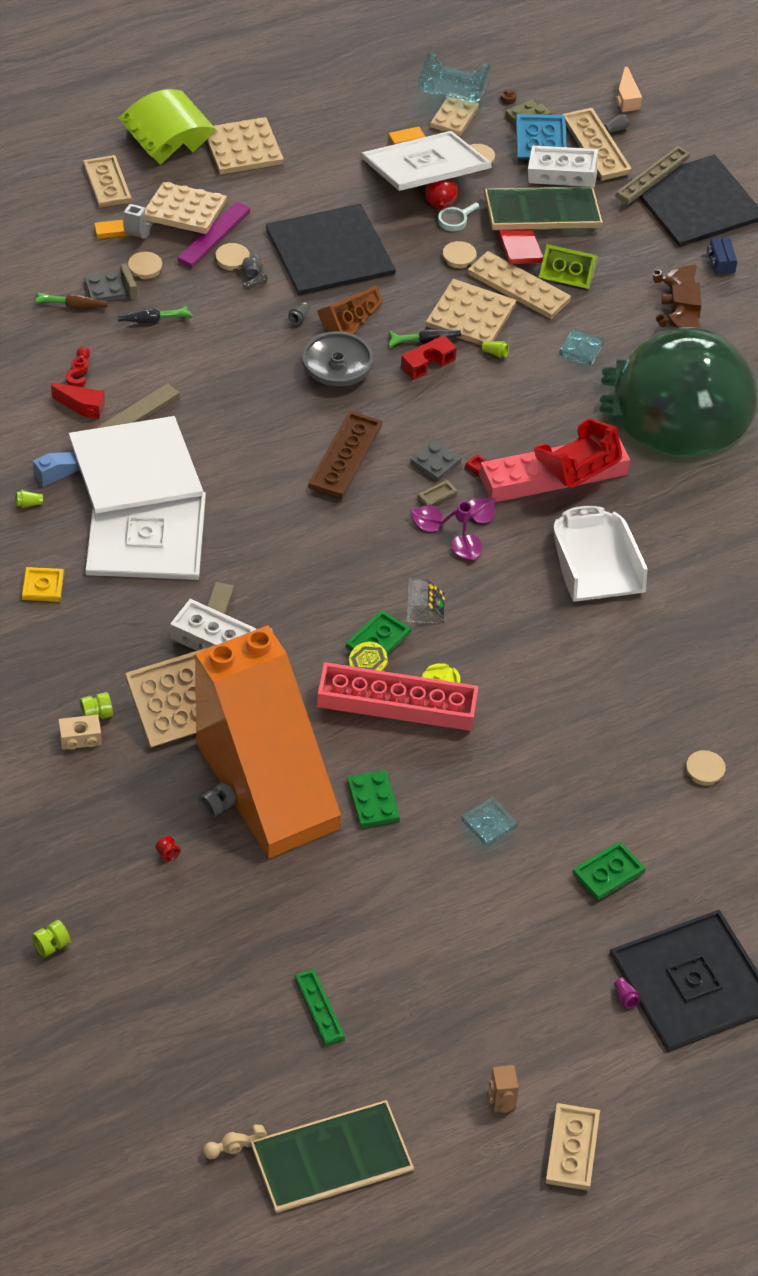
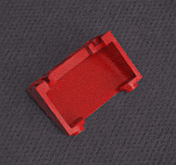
(585, 457)

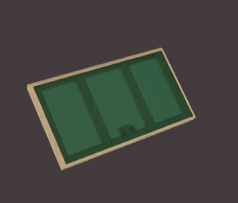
(542, 208)
(331, 1156)

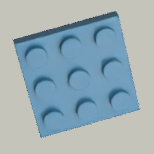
(539, 131)

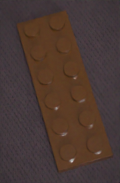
(345, 454)

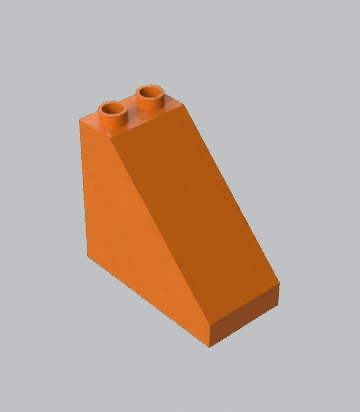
(262, 741)

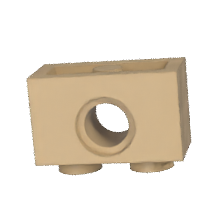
(80, 732)

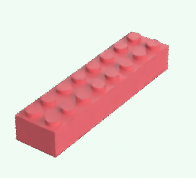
(526, 476)
(397, 696)

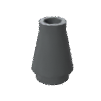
(617, 124)
(297, 314)

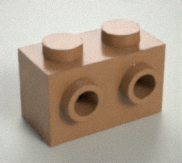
(503, 1089)

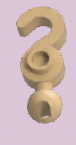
(233, 1142)

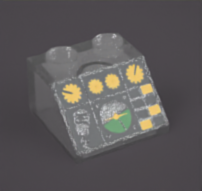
(425, 602)

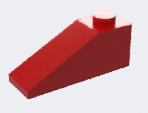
(81, 400)

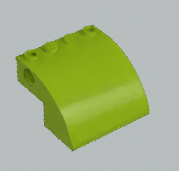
(165, 122)

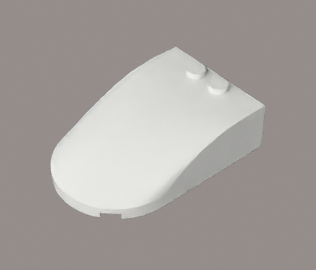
(598, 554)

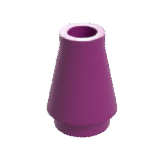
(627, 994)

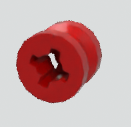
(167, 848)

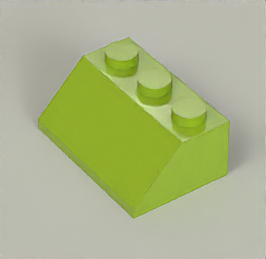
(568, 266)

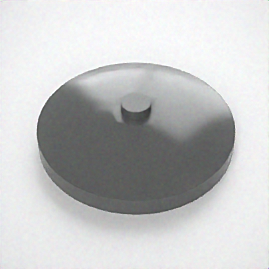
(337, 358)

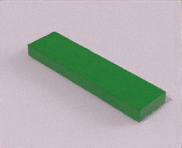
(319, 1007)

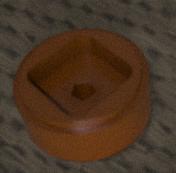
(508, 96)

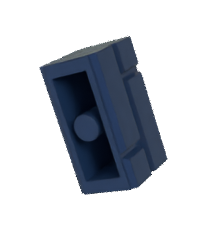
(722, 255)

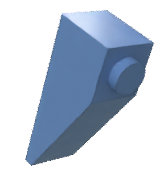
(54, 467)

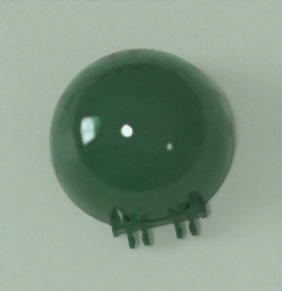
(682, 392)

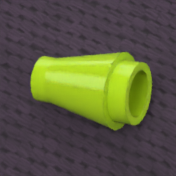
(496, 348)
(27, 499)

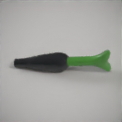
(154, 315)
(424, 336)

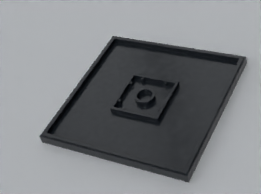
(700, 201)
(330, 249)
(691, 979)

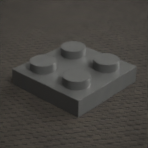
(105, 286)
(435, 460)

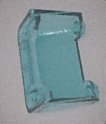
(452, 82)

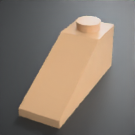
(629, 95)

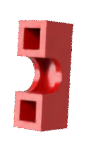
(416, 361)

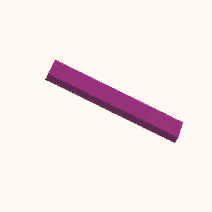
(216, 233)

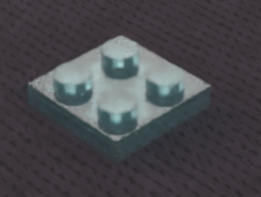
(581, 346)
(489, 821)

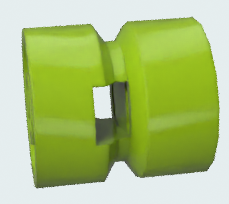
(99, 705)
(53, 937)

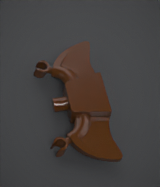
(684, 297)

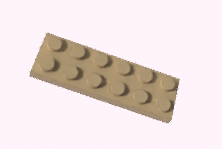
(592, 134)
(519, 285)

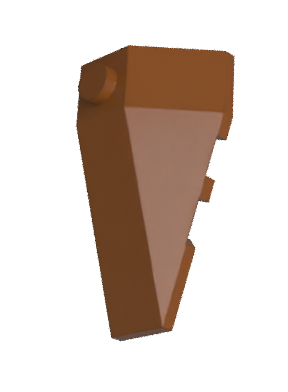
(350, 312)

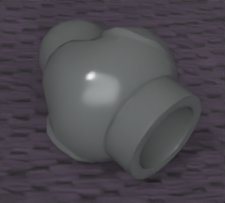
(252, 266)

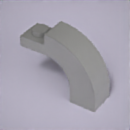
(135, 223)

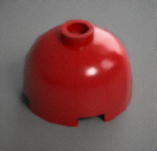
(441, 194)

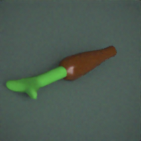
(71, 301)

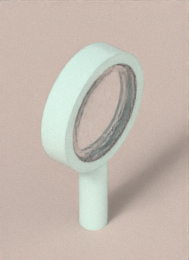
(454, 218)

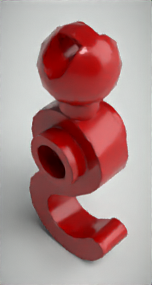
(78, 367)

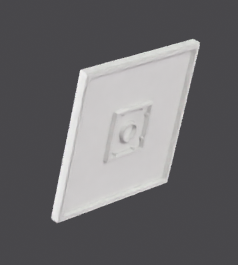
(425, 160)
(135, 464)
(148, 540)

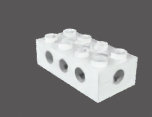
(563, 166)
(204, 627)

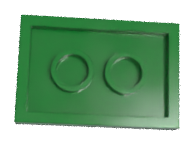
(382, 630)
(373, 799)
(609, 870)

